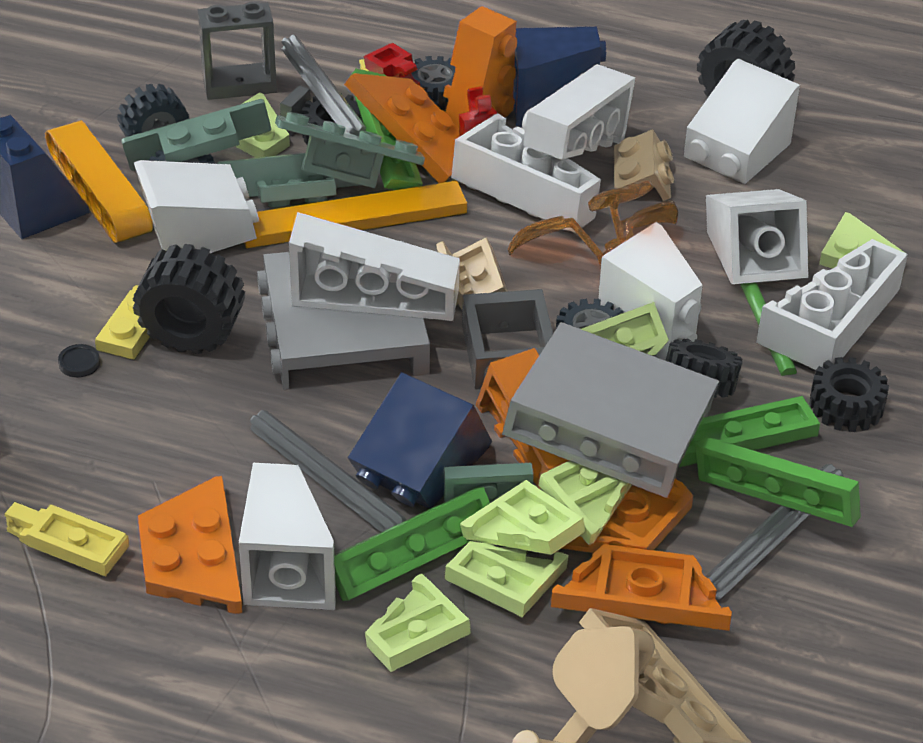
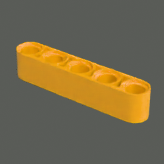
(99, 181)

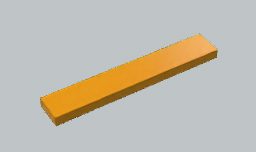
(365, 211)

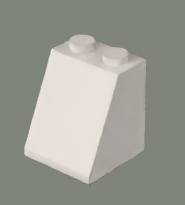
(743, 122)
(197, 204)
(759, 235)
(650, 271)
(285, 542)

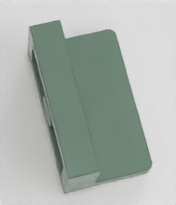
(495, 479)

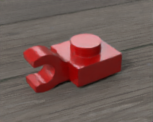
(392, 62)
(479, 110)

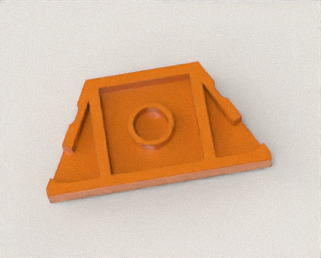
(410, 117)
(641, 519)
(191, 548)
(645, 587)

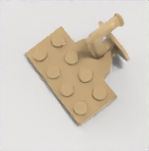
(625, 665)

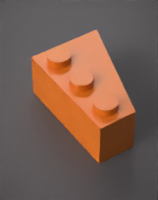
(483, 58)
(495, 396)

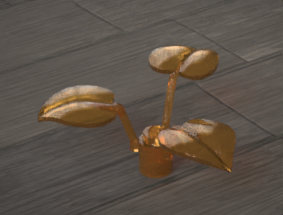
(661, 213)

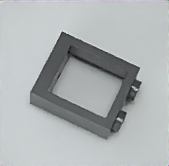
(244, 78)
(498, 314)

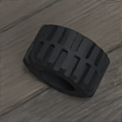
(744, 42)
(189, 299)

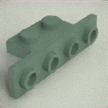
(199, 134)
(344, 154)
(282, 179)

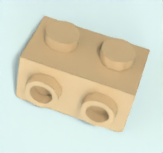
(644, 160)
(477, 269)

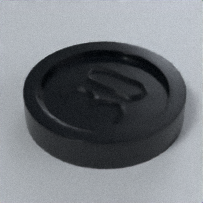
(78, 360)

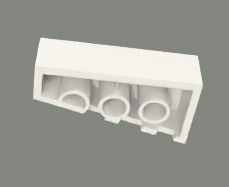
(581, 114)
(499, 164)
(368, 272)
(835, 307)

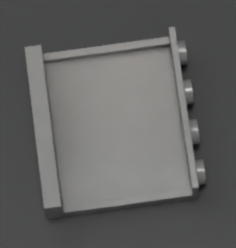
(332, 337)
(610, 408)

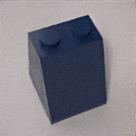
(551, 59)
(31, 185)
(414, 439)

